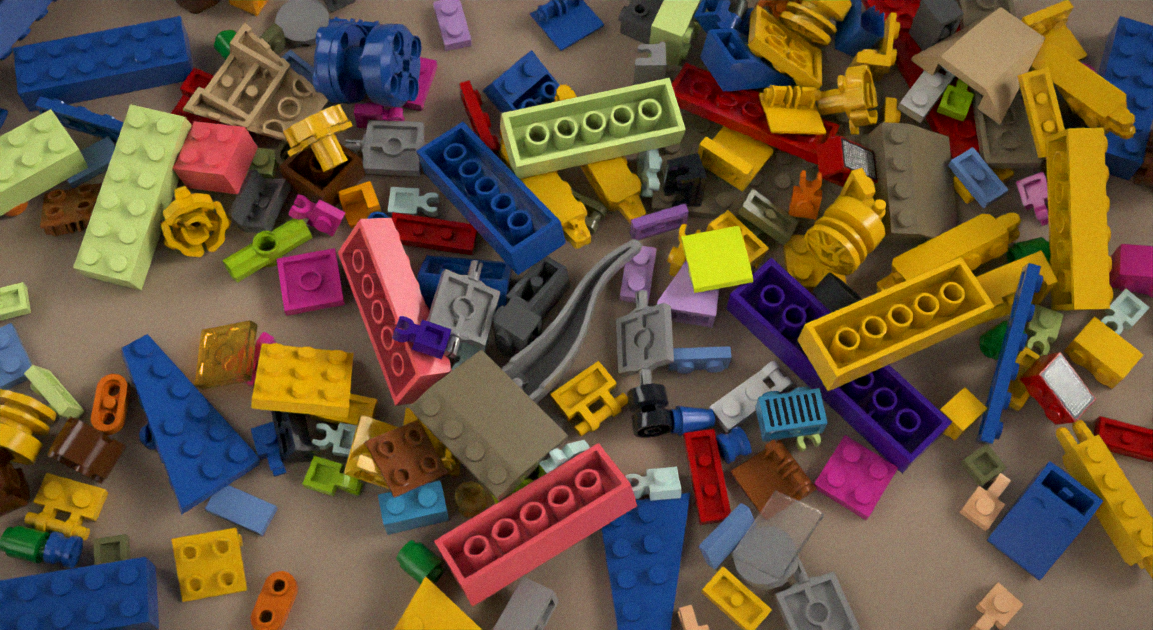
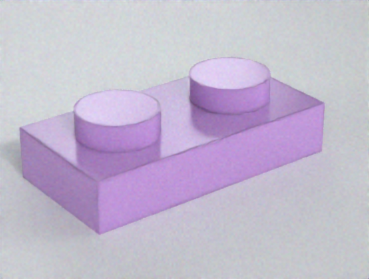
(452, 24)
(638, 274)

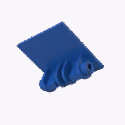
(566, 21)

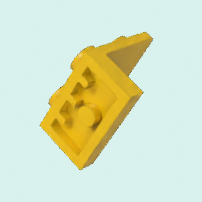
(1052, 25)
(881, 60)
(734, 157)
(360, 462)

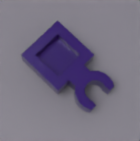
(427, 336)

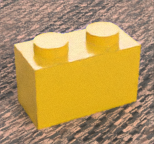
(1103, 353)

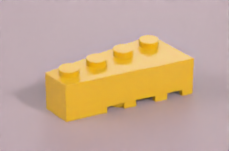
(1003, 282)
(433, 611)

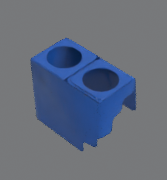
(859, 30)

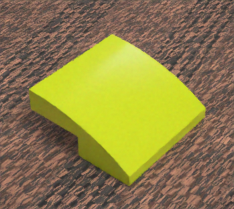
(717, 259)

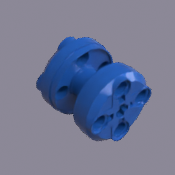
(358, 64)

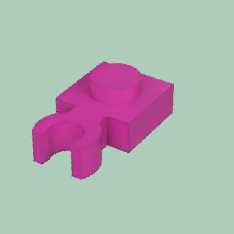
(372, 111)

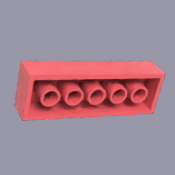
(385, 291)
(536, 523)

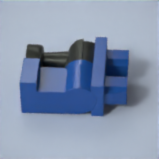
(724, 15)

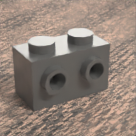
(638, 19)
(935, 22)
(541, 286)
(515, 328)

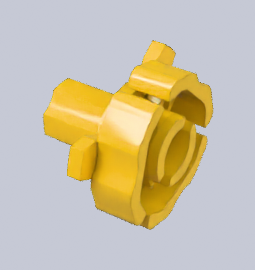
(853, 96)
(319, 133)
(192, 221)

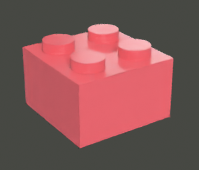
(215, 157)

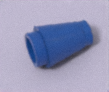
(691, 419)

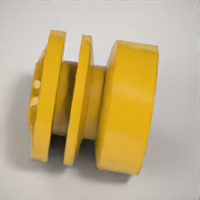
(812, 18)
(845, 235)
(18, 421)

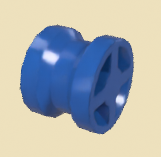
(733, 444)
(63, 550)

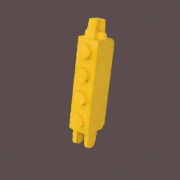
(1087, 92)
(611, 177)
(559, 200)
(973, 240)
(1122, 510)

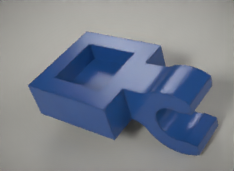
(267, 447)

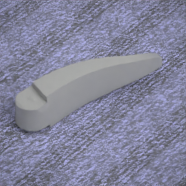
(551, 354)

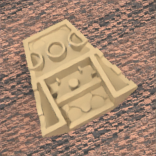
(987, 58)
(256, 90)

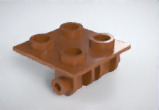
(68, 206)
(406, 458)
(772, 471)

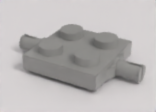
(390, 147)
(465, 307)
(644, 339)
(815, 603)

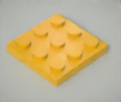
(784, 49)
(303, 380)

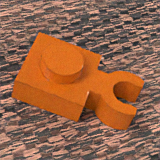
(807, 198)

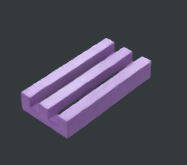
(659, 222)

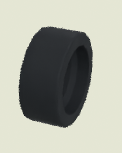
(835, 293)

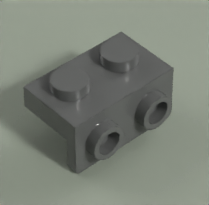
(258, 202)

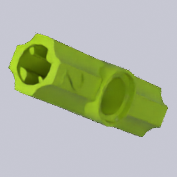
(282, 241)

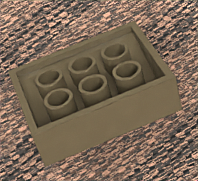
(913, 182)
(488, 424)

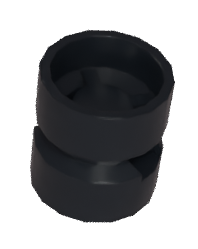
(650, 415)

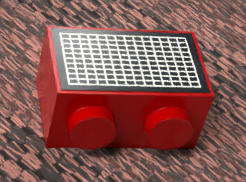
(841, 156)
(1057, 388)

